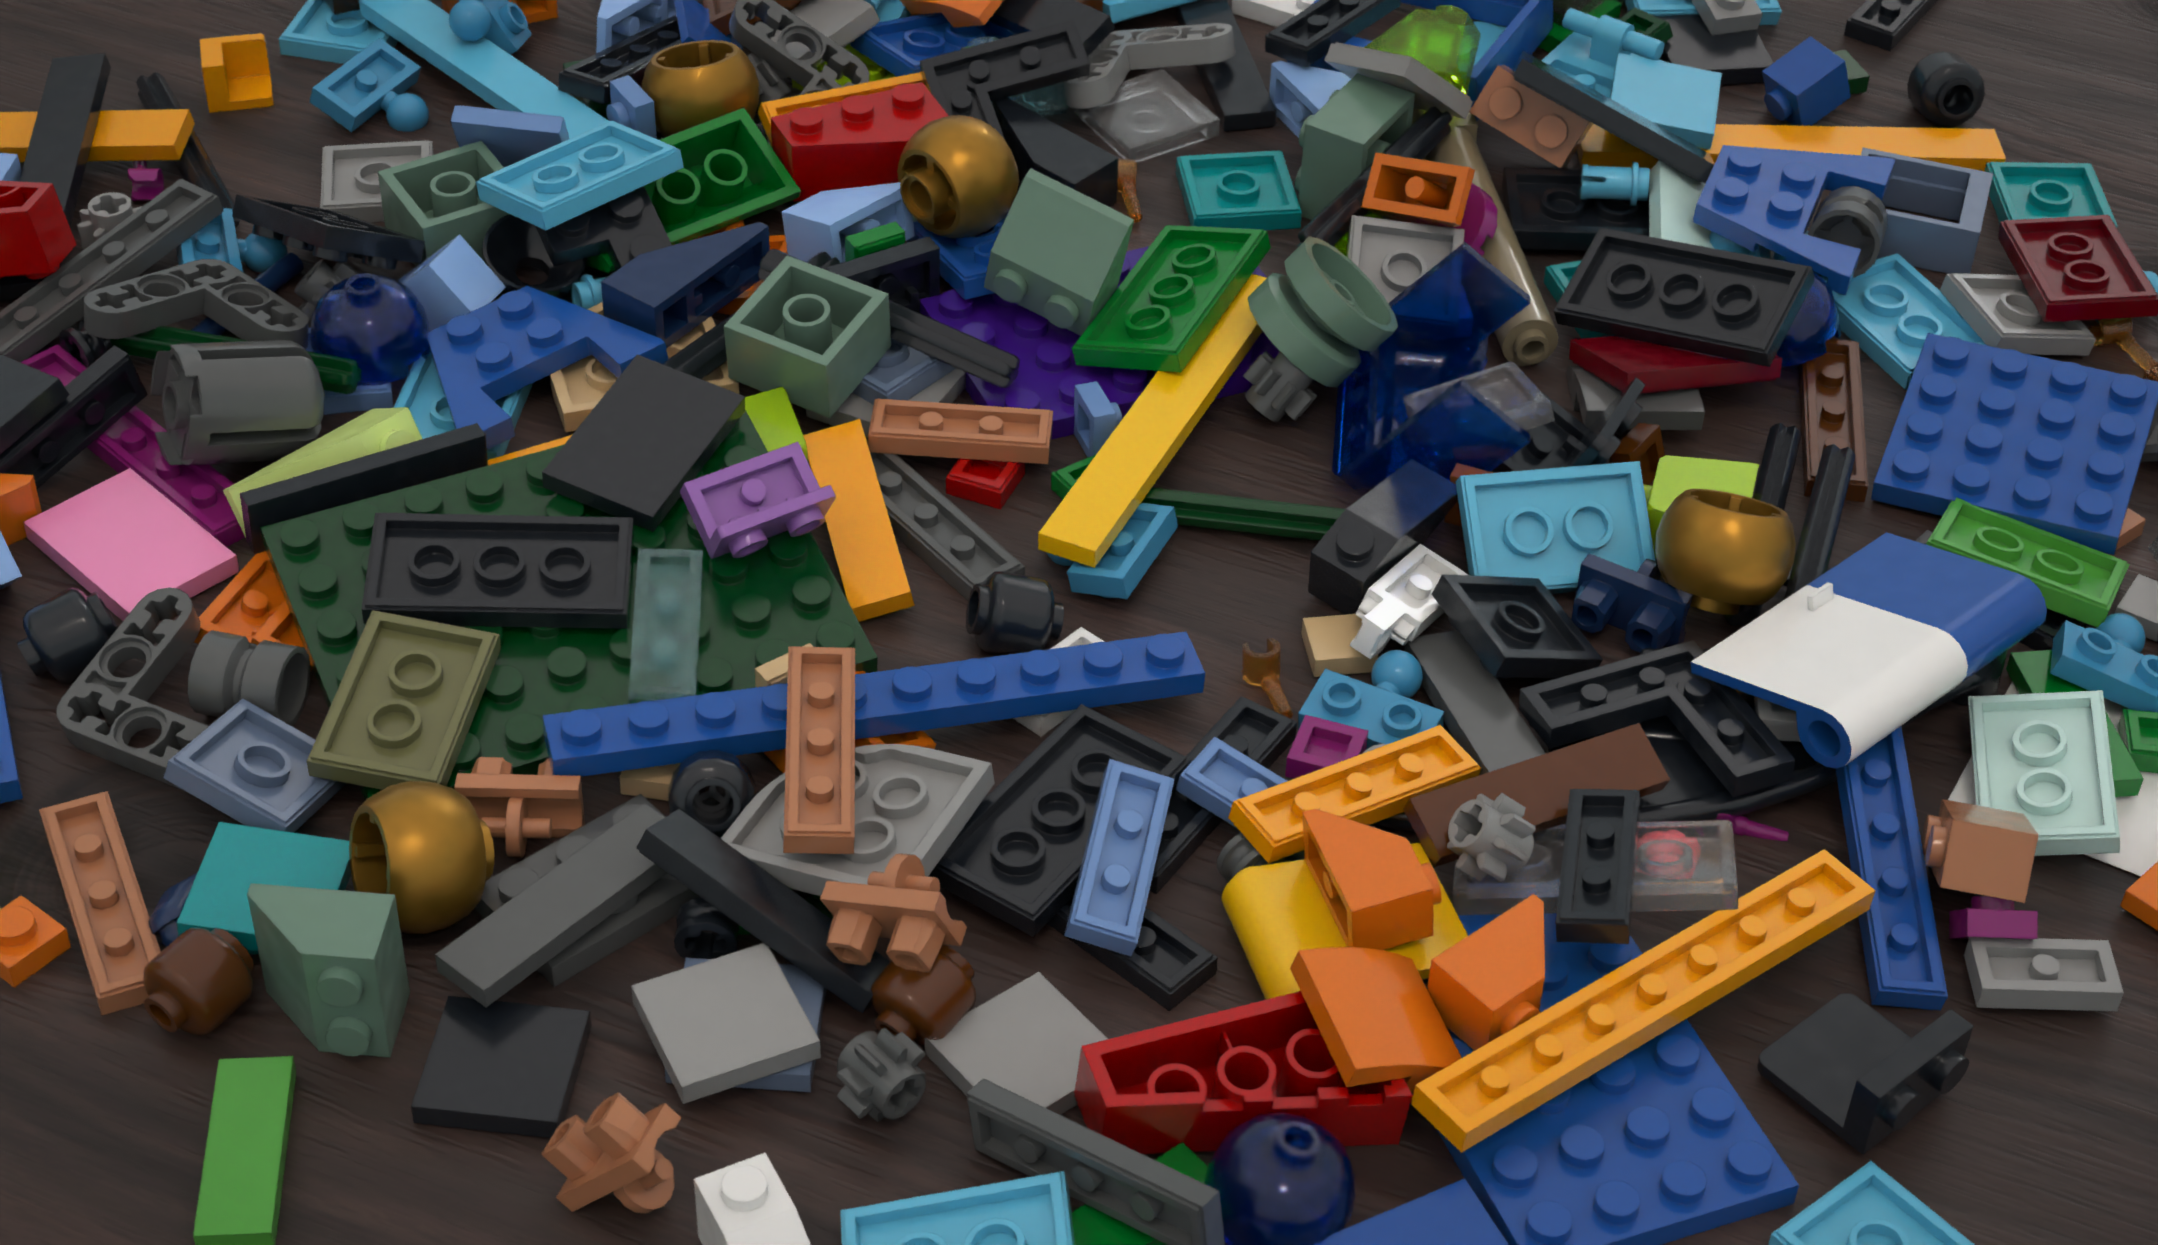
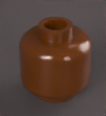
(198, 981)
(924, 1002)

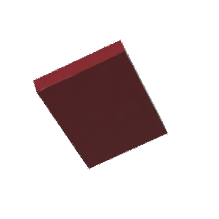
(2078, 268)
(1662, 367)

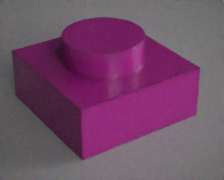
(1323, 744)
(1993, 919)

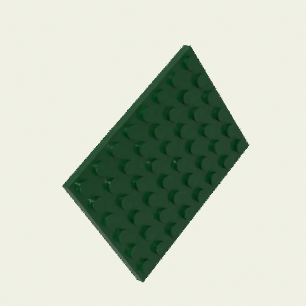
(748, 603)

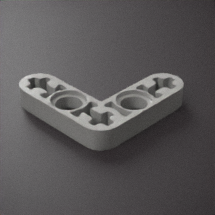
(1147, 49)

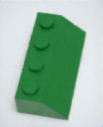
(724, 180)

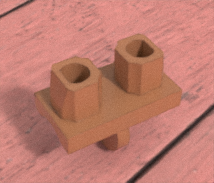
(522, 804)
(894, 906)
(614, 1155)

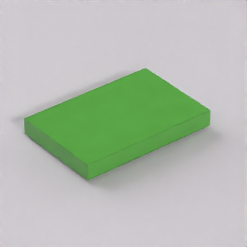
(2069, 574)

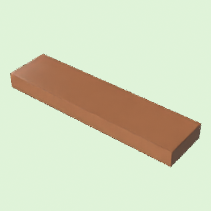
(820, 751)
(102, 898)

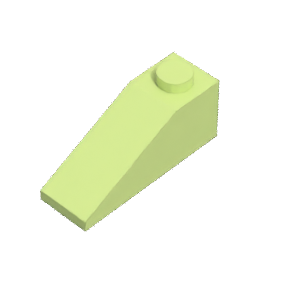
(362, 436)

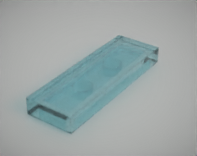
(666, 624)

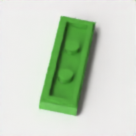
(246, 1152)

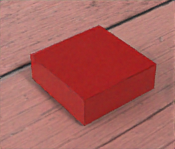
(984, 481)

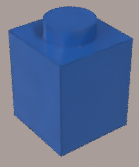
(1806, 84)

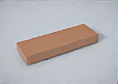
(960, 431)

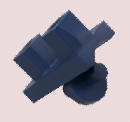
(1631, 601)

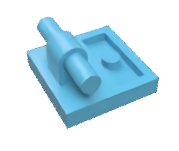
(1593, 48)

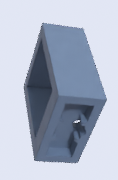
(1939, 192)

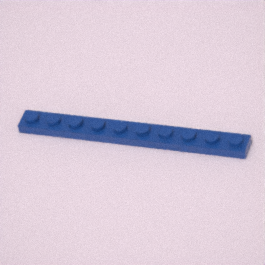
(885, 703)

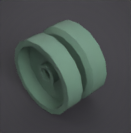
(1322, 312)

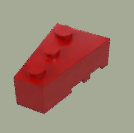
(852, 139)

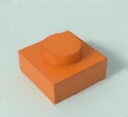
(28, 940)

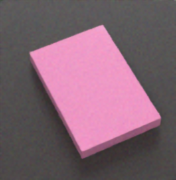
(130, 542)

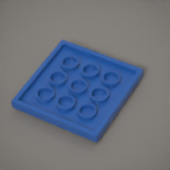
(2019, 439)

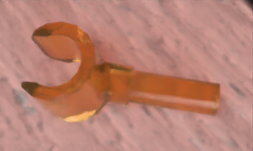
(1127, 184)
(2120, 332)
(1264, 671)

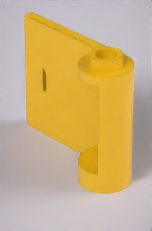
(1283, 911)

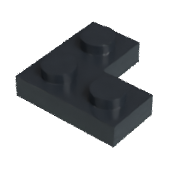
(618, 227)

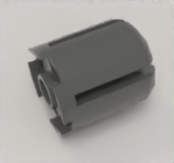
(236, 401)

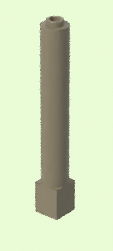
(1530, 333)

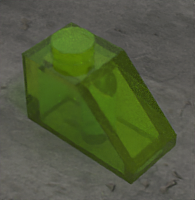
(1437, 38)

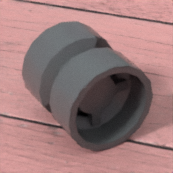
(1853, 219)
(264, 674)

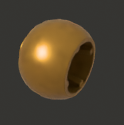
(699, 84)
(958, 176)
(1724, 549)
(424, 850)

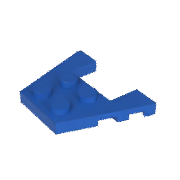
(1771, 199)
(520, 342)

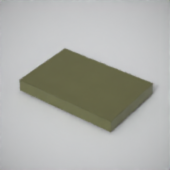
(404, 702)

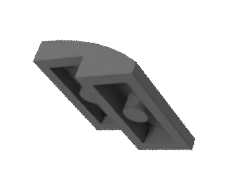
(1669, 409)

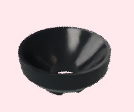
(515, 245)

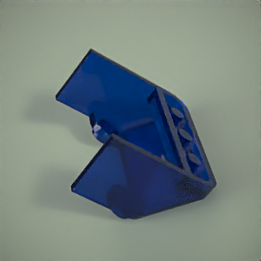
(1438, 339)

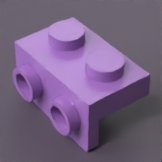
(755, 501)

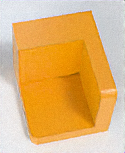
(236, 72)

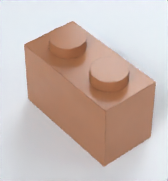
(1530, 118)
(1980, 850)

